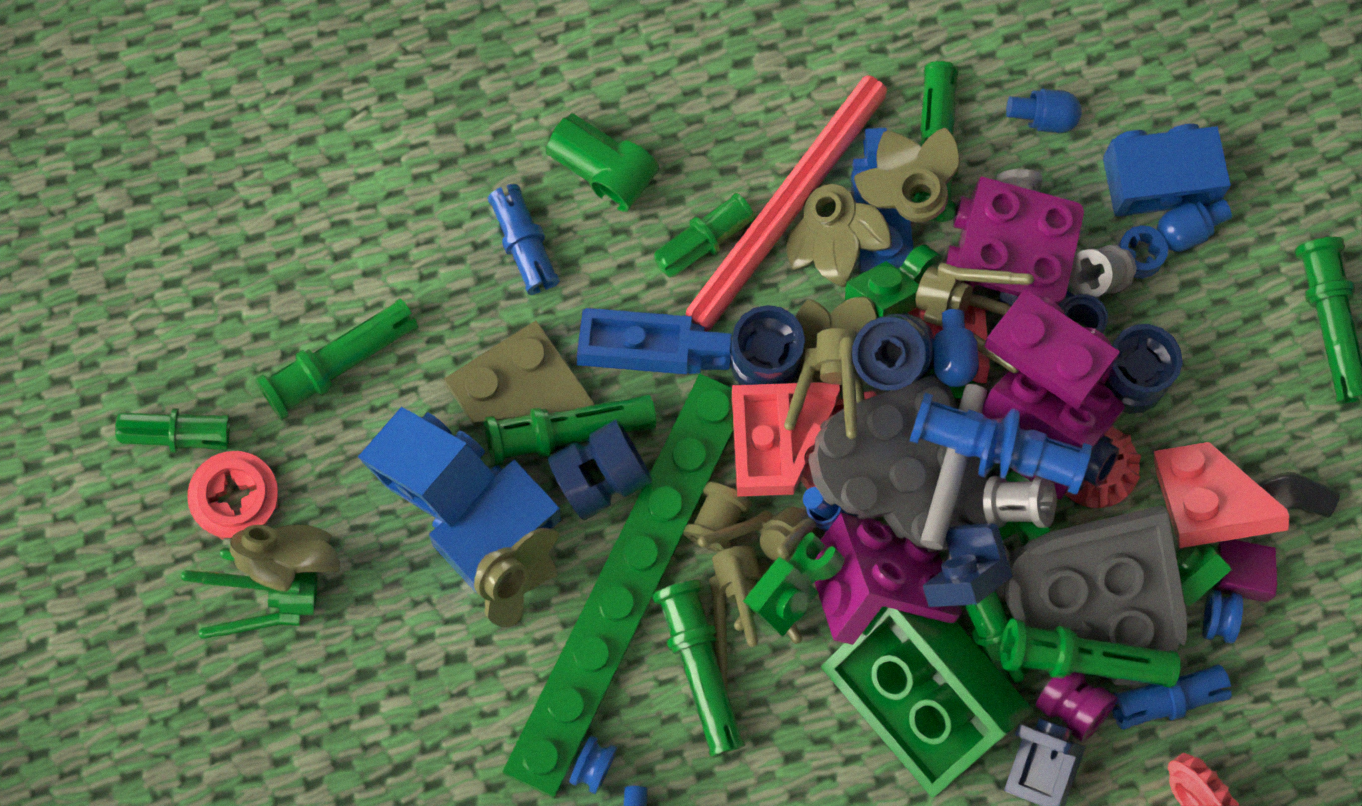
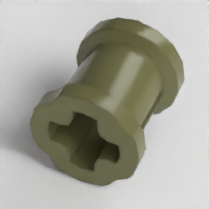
(719, 511)

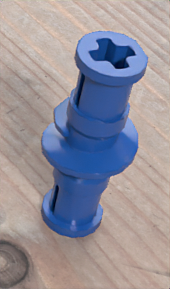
(1001, 443)

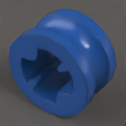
(1157, 247)
(1222, 616)
(593, 765)

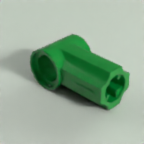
(609, 166)

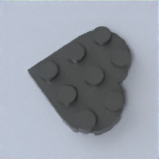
(886, 472)
(1103, 582)

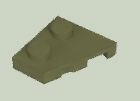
(515, 378)

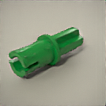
(704, 236)
(174, 430)
(989, 625)

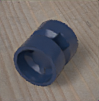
(767, 347)
(893, 351)
(1148, 360)
(617, 460)

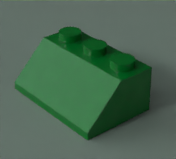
(927, 694)

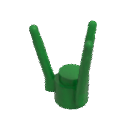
(292, 604)

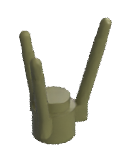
(945, 290)
(836, 367)
(778, 535)
(735, 577)

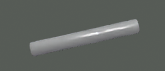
(950, 479)

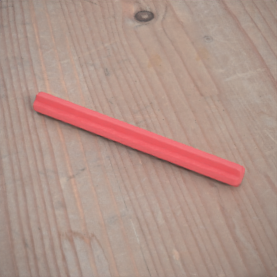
(786, 202)

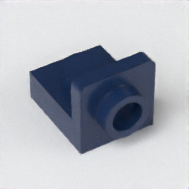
(975, 567)

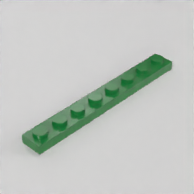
(623, 590)

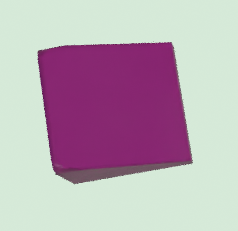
(1252, 570)

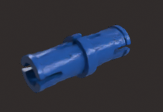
(523, 239)
(1159, 701)

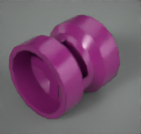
(1076, 704)

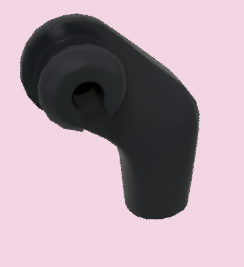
(1302, 493)

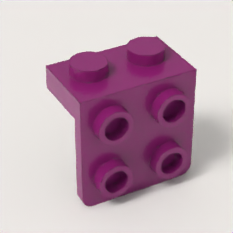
(1017, 233)
(1052, 348)
(1051, 415)
(875, 574)

